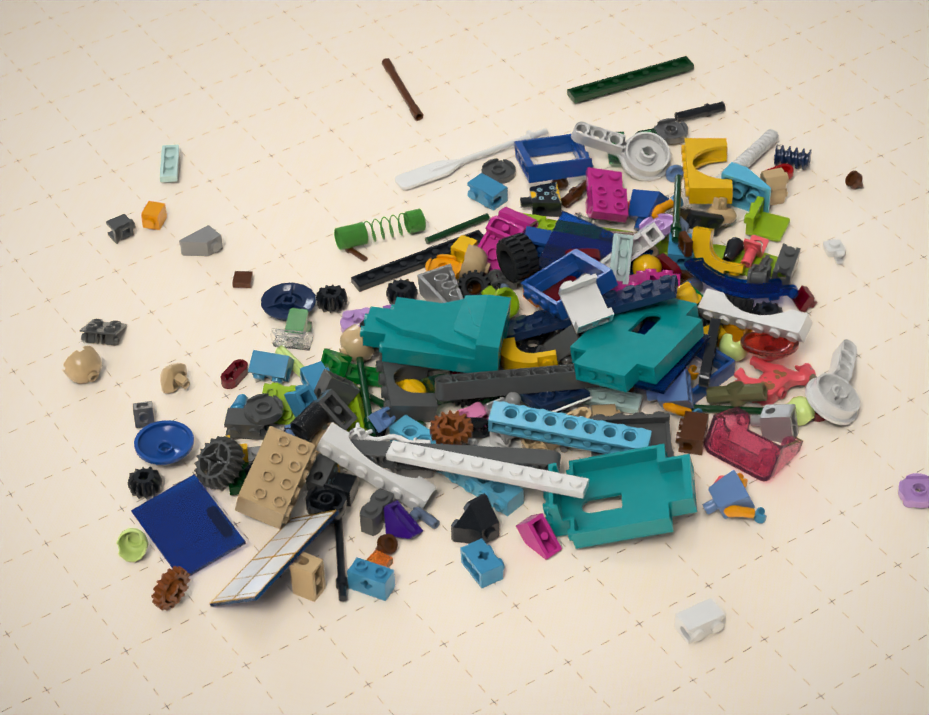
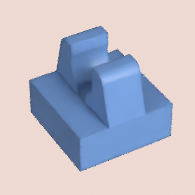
(381, 419)

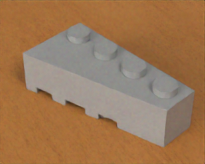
(439, 285)

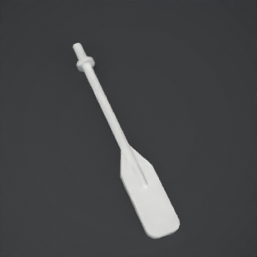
(442, 168)

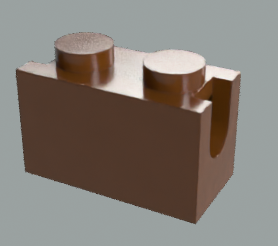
(693, 432)

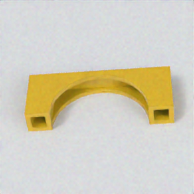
(698, 186)

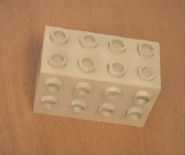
(276, 478)

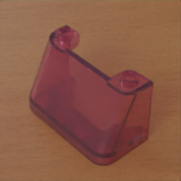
(746, 450)

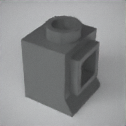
(121, 227)

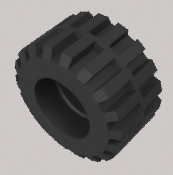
(517, 257)

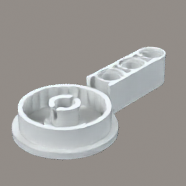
(629, 151)
(831, 392)

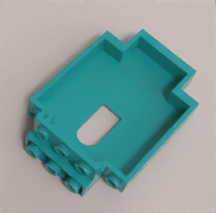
(620, 358)
(651, 492)

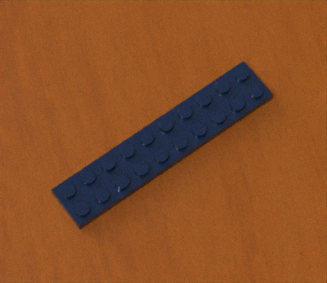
(620, 301)

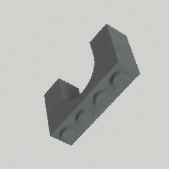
(401, 402)

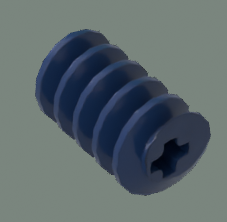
(792, 157)

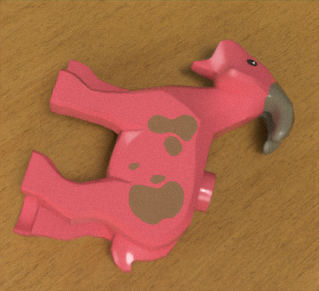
(777, 378)

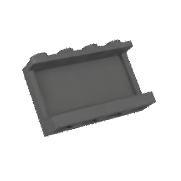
(656, 422)

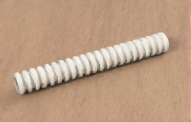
(756, 149)

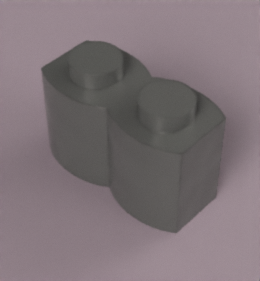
(372, 513)

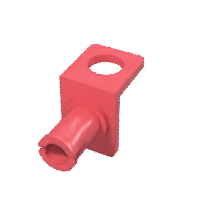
(753, 249)

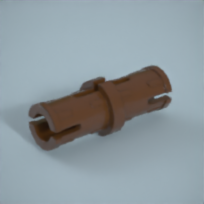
(574, 194)

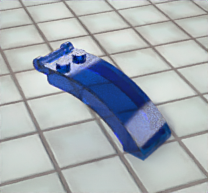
(739, 287)

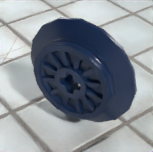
(284, 296)

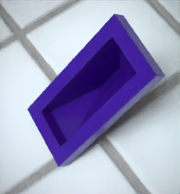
(399, 522)

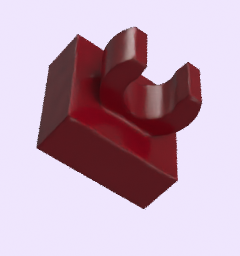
(804, 299)

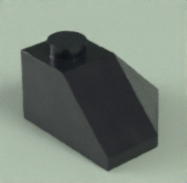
(476, 522)

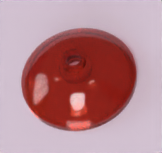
(768, 347)

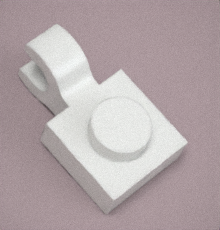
(835, 249)

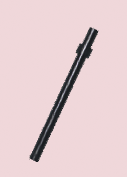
(341, 580)

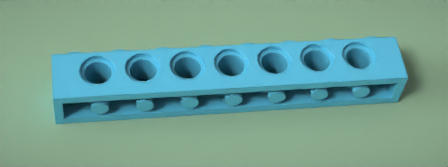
(534, 425)
(502, 496)

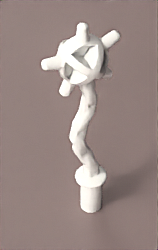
(361, 434)

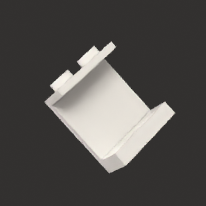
(585, 303)

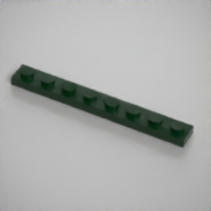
(630, 79)

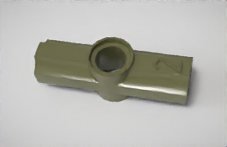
(737, 393)

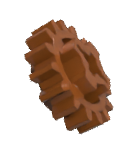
(451, 428)
(170, 588)

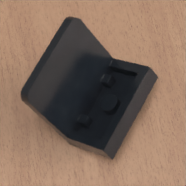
(702, 219)

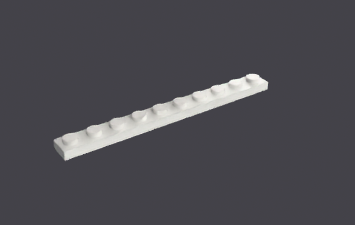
(488, 469)

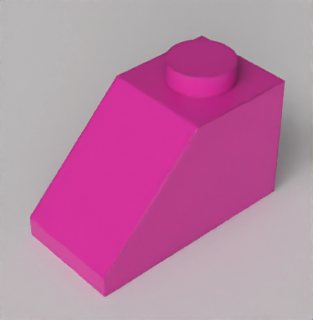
(539, 535)

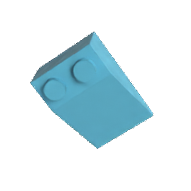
(746, 187)

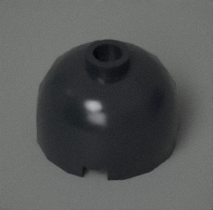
(326, 499)

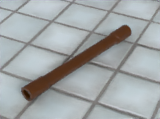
(413, 107)

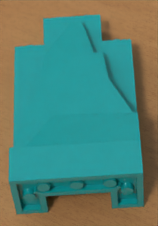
(444, 336)

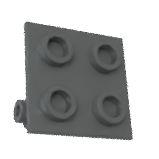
(107, 330)

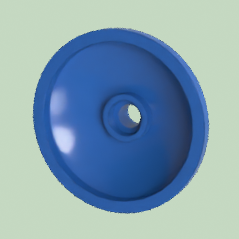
(164, 442)

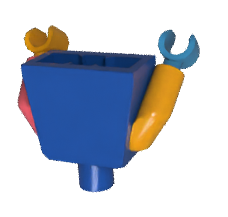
(647, 204)

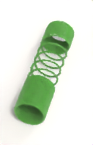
(356, 234)

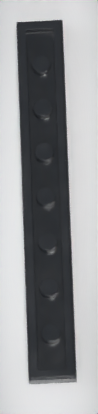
(406, 264)

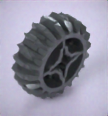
(219, 462)

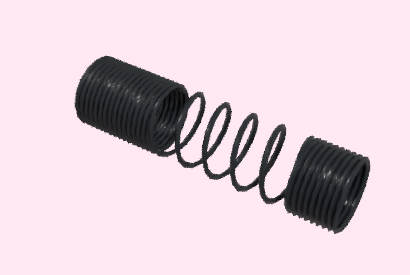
(305, 424)

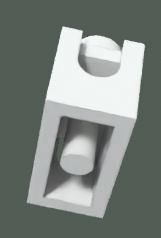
(699, 621)

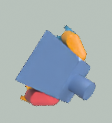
(679, 395)
(732, 498)

